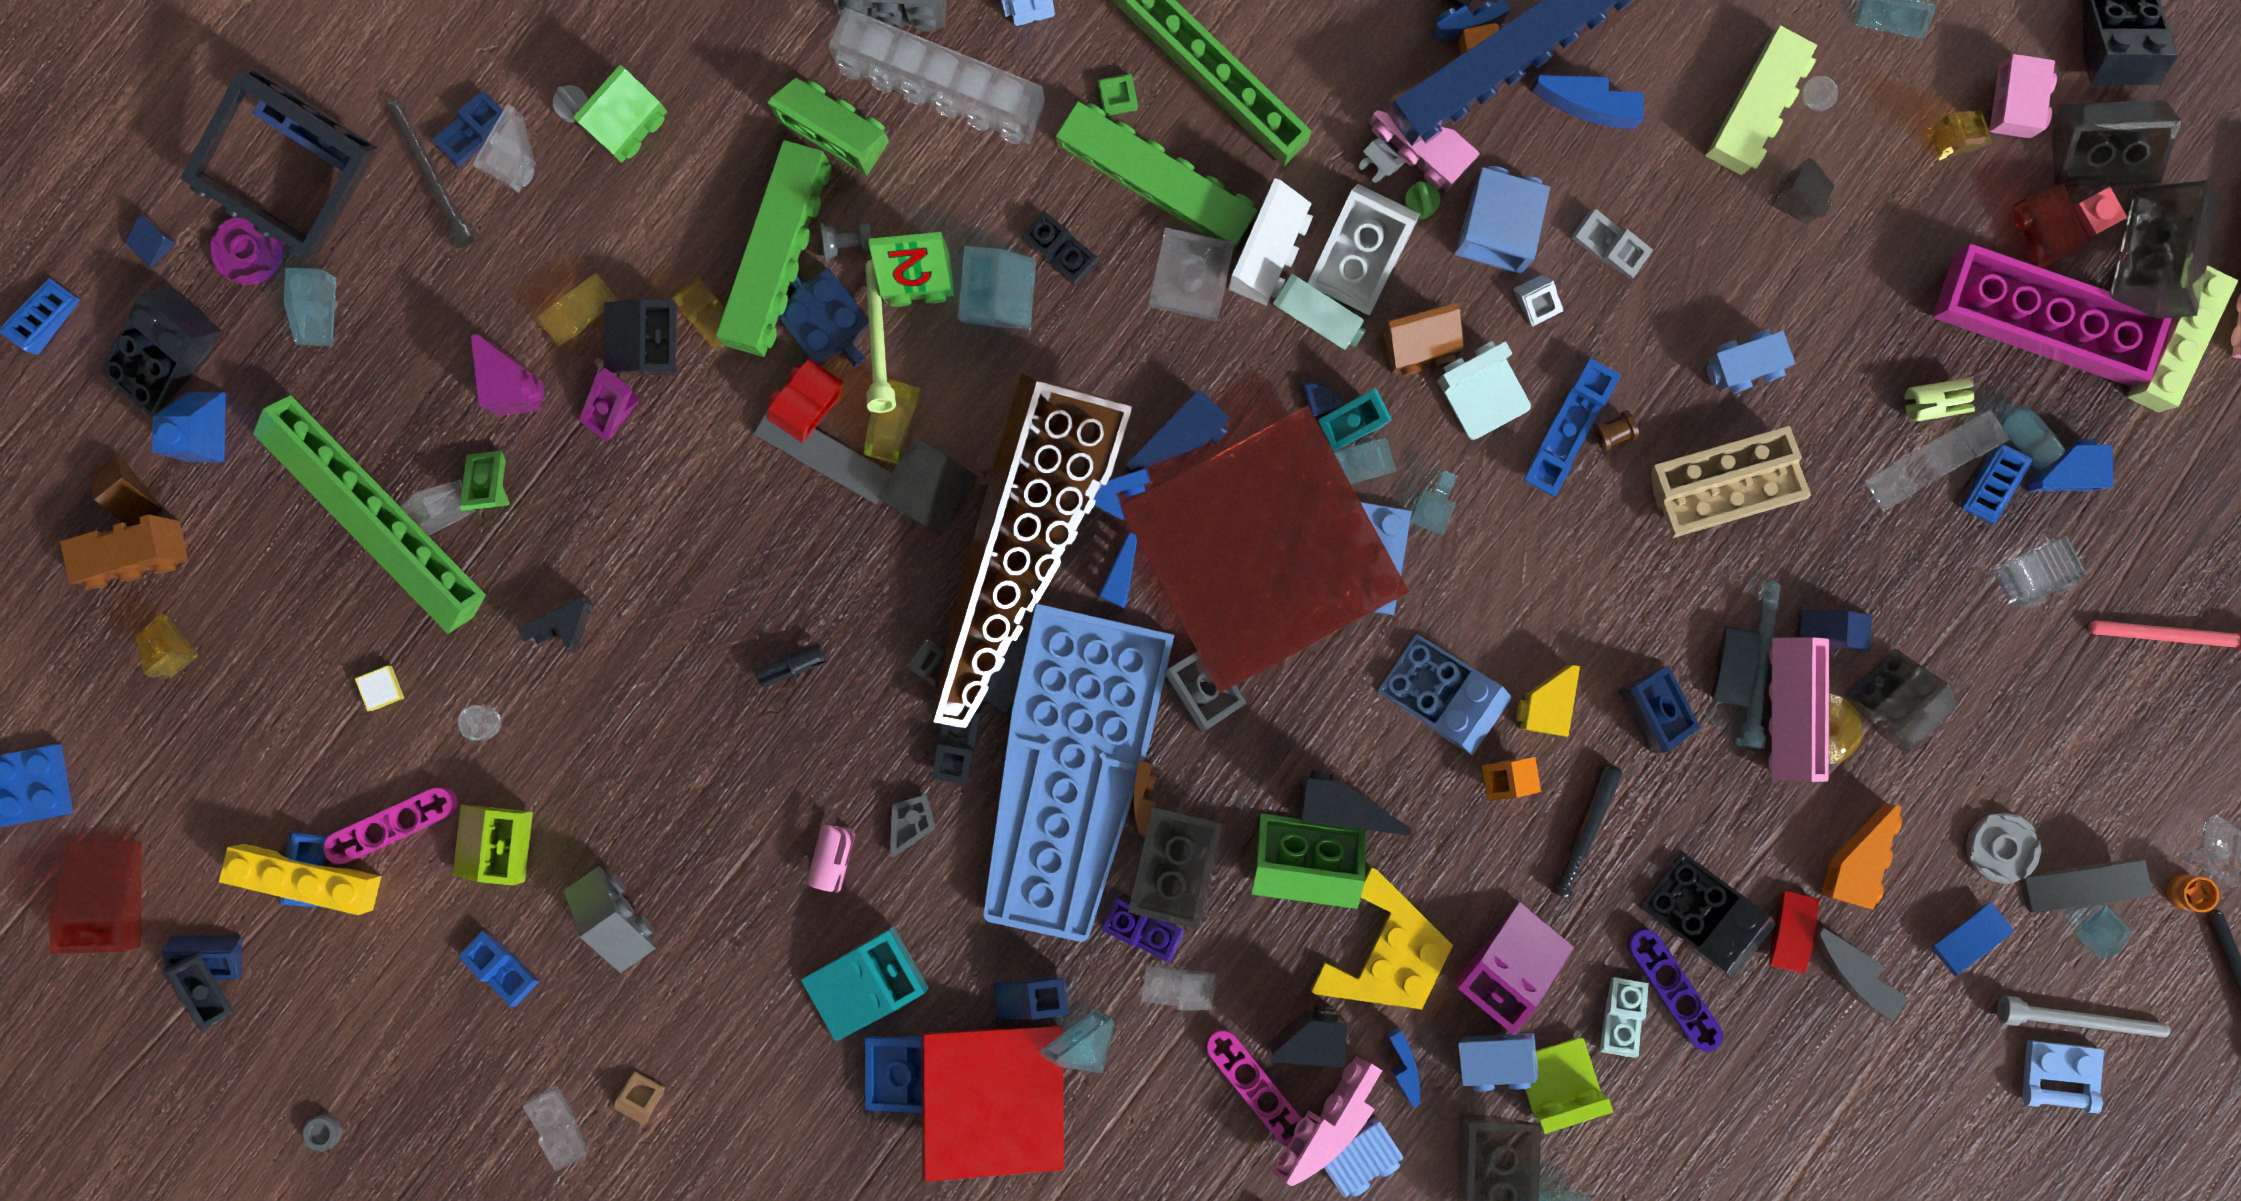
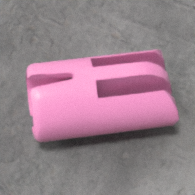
(831, 858)

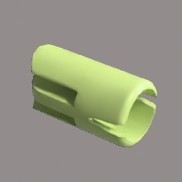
(1940, 399)

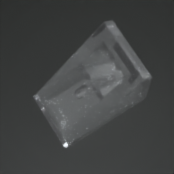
(436, 507)

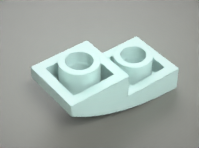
(1623, 1017)

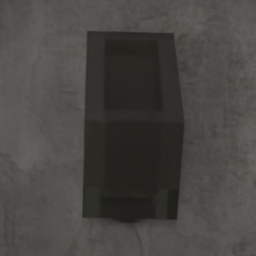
(1805, 193)

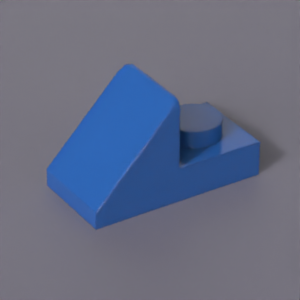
(1108, 496)

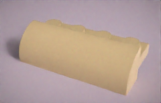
(1730, 482)

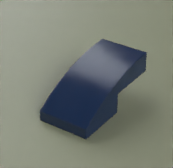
(470, 130)

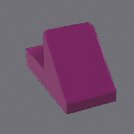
(607, 404)

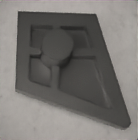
(910, 823)

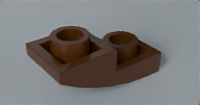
(1142, 806)

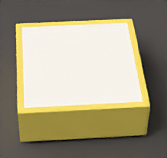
(379, 688)

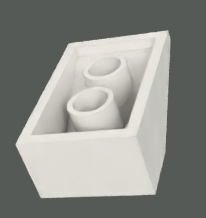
(1363, 248)

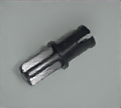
(791, 665)

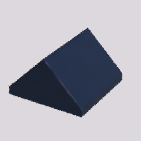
(1660, 710)

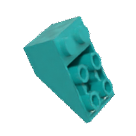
(865, 984)

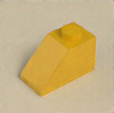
(1550, 704)

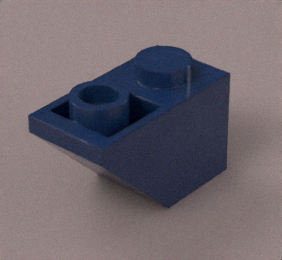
(1032, 997)

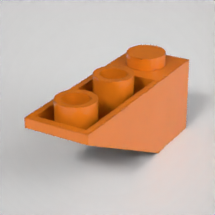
(1859, 866)

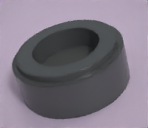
(321, 1132)

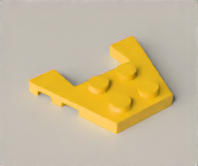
(1402, 960)

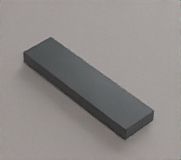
(829, 459)

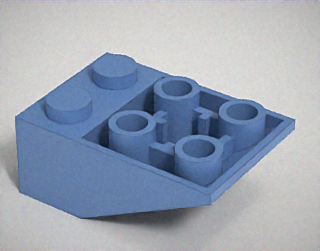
(1445, 694)

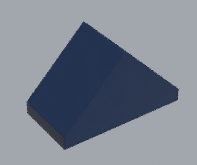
(1842, 628)

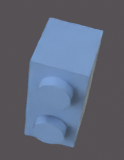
(1498, 1061)

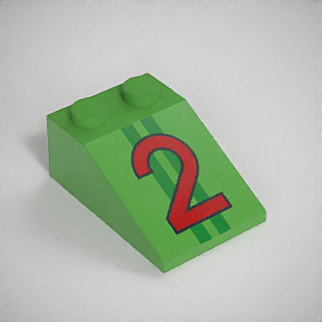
(912, 268)

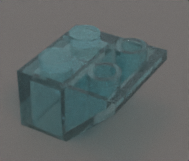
(996, 288)

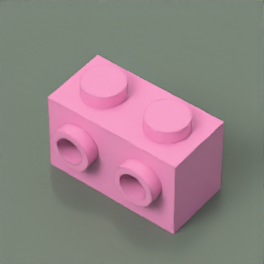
(2023, 96)

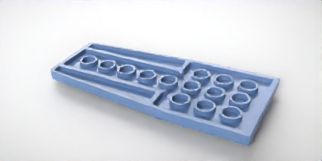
(1071, 767)

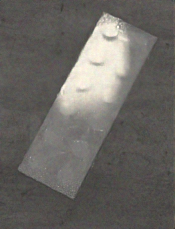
(936, 77)

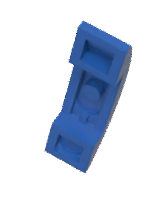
(1571, 427)

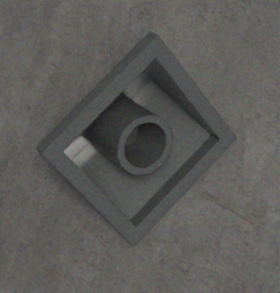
(1200, 694)

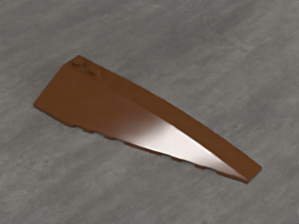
(1042, 483)

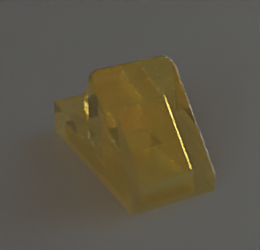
(702, 310)

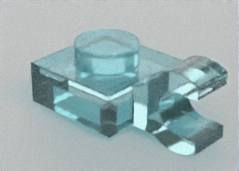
(1434, 508)

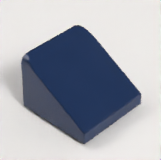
(149, 240)

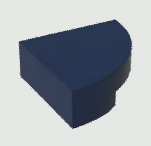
(1321, 398)

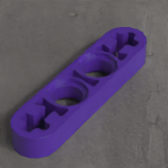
(1672, 991)

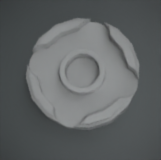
(2003, 848)

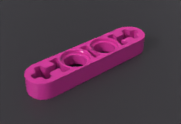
(390, 824)
(1253, 1089)

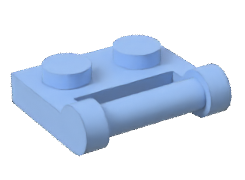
(2065, 1064)

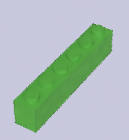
(1156, 176)
(774, 249)

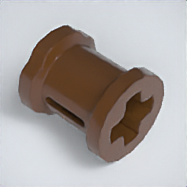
(1616, 430)

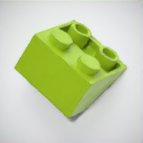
(492, 844)

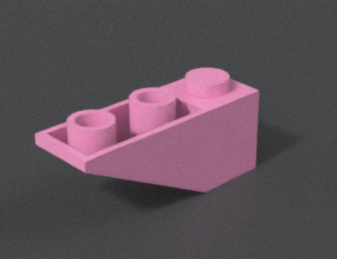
(1440, 159)

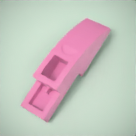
(1324, 1137)

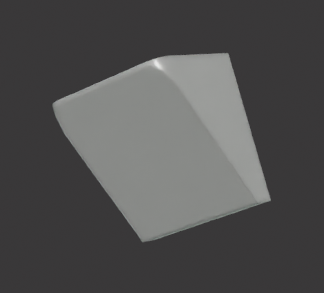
(1538, 299)

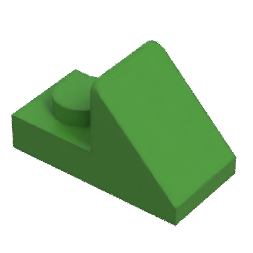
(483, 481)

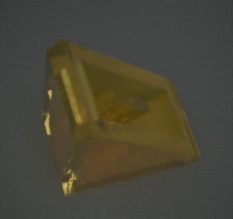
(1960, 134)
(163, 649)

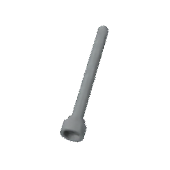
(2015, 1011)

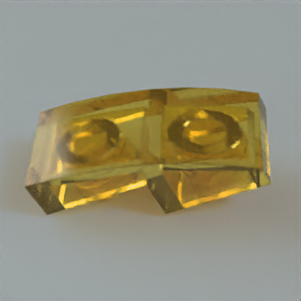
(576, 309)

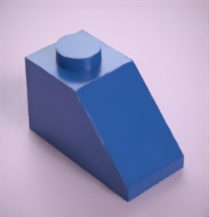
(2078, 469)

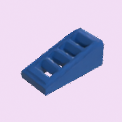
(31, 308)
(2020, 465)
(1118, 580)

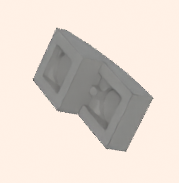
(1610, 244)

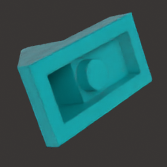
(1355, 420)

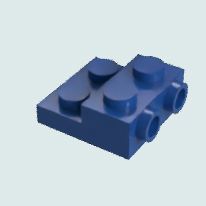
(893, 1074)

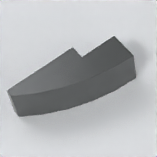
(2088, 885)
(1859, 974)

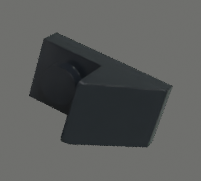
(567, 620)

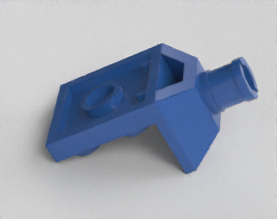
(33, 786)

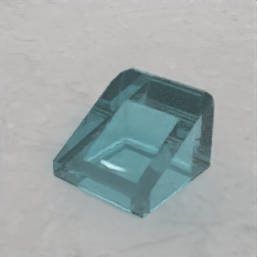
(2105, 933)

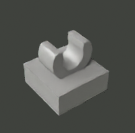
(1383, 157)

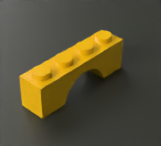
(304, 882)

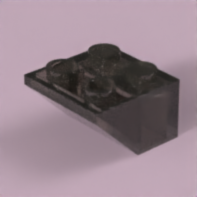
(1902, 700)

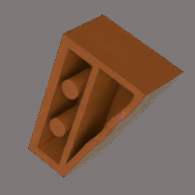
(124, 552)

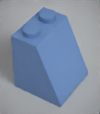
(1503, 220)

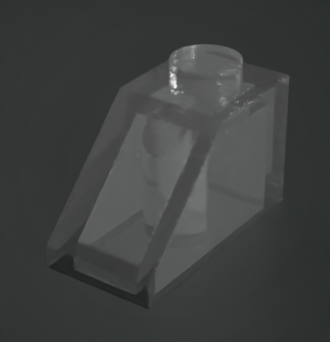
(508, 152)

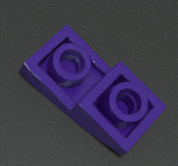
(1149, 934)

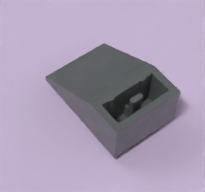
(922, 14)

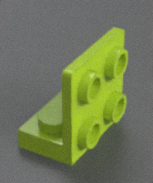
(1566, 1087)

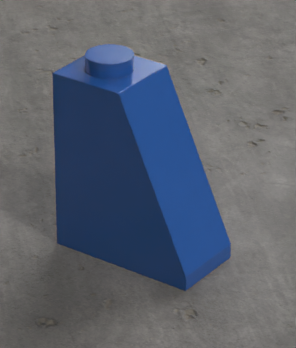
(192, 428)

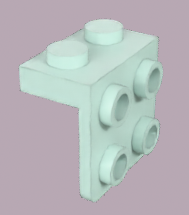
(1484, 390)

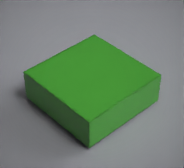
(1117, 94)

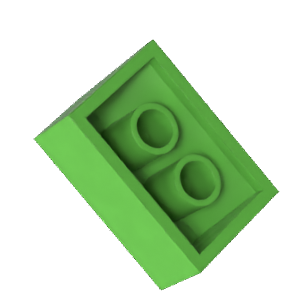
(830, 124)
(1309, 861)

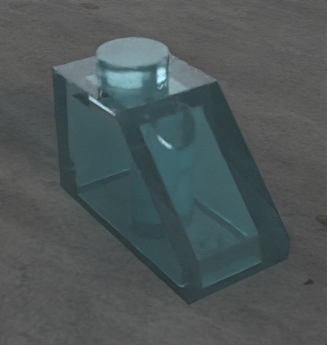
(310, 305)

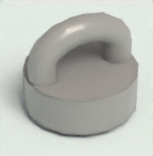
(568, 102)

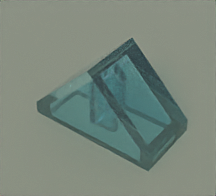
(1083, 1045)

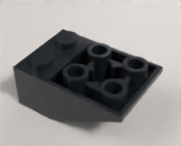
(2126, 42)
(159, 348)
(1708, 916)

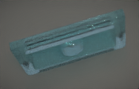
(1897, 16)

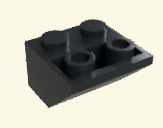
(640, 337)

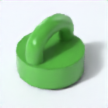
(1422, 199)

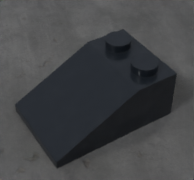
(1337, 804)

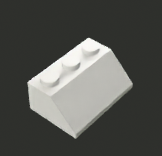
(1271, 244)

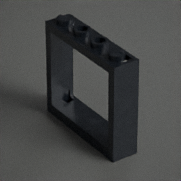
(308, 117)

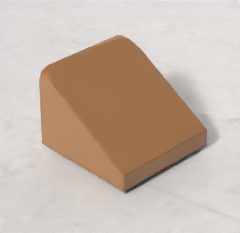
(639, 1098)

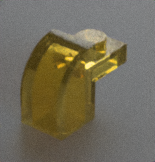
(889, 430)

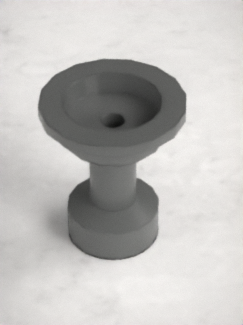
(833, 241)

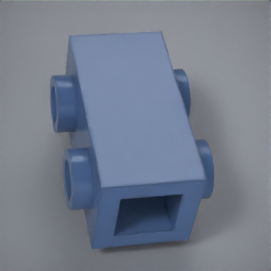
(1739, 365)

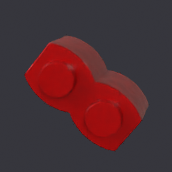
(804, 400)

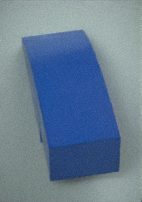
(1591, 100)

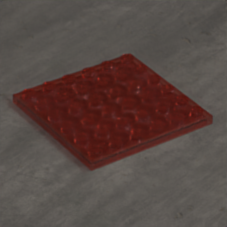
(1264, 549)

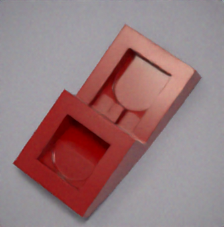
(1794, 933)

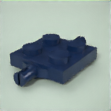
(825, 318)

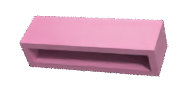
(1799, 709)

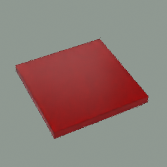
(990, 1103)

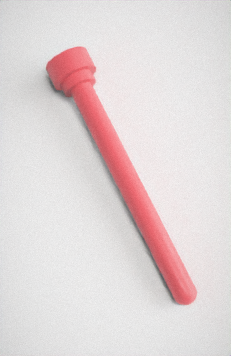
(2166, 634)

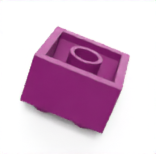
(503, 382)

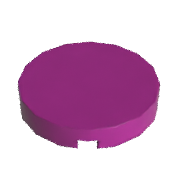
(244, 253)

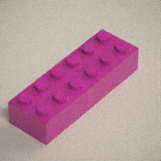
(2050, 316)

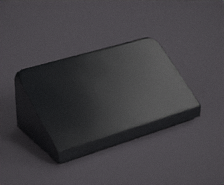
(198, 991)

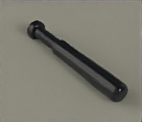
(1591, 820)

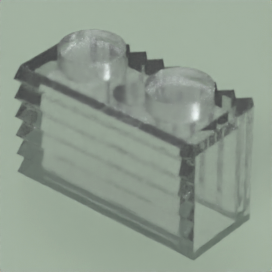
(2039, 573)

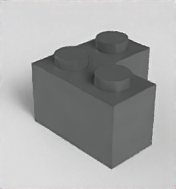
(608, 920)

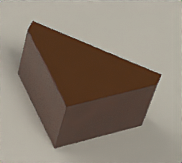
(122, 492)

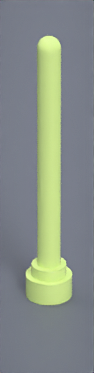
(880, 395)

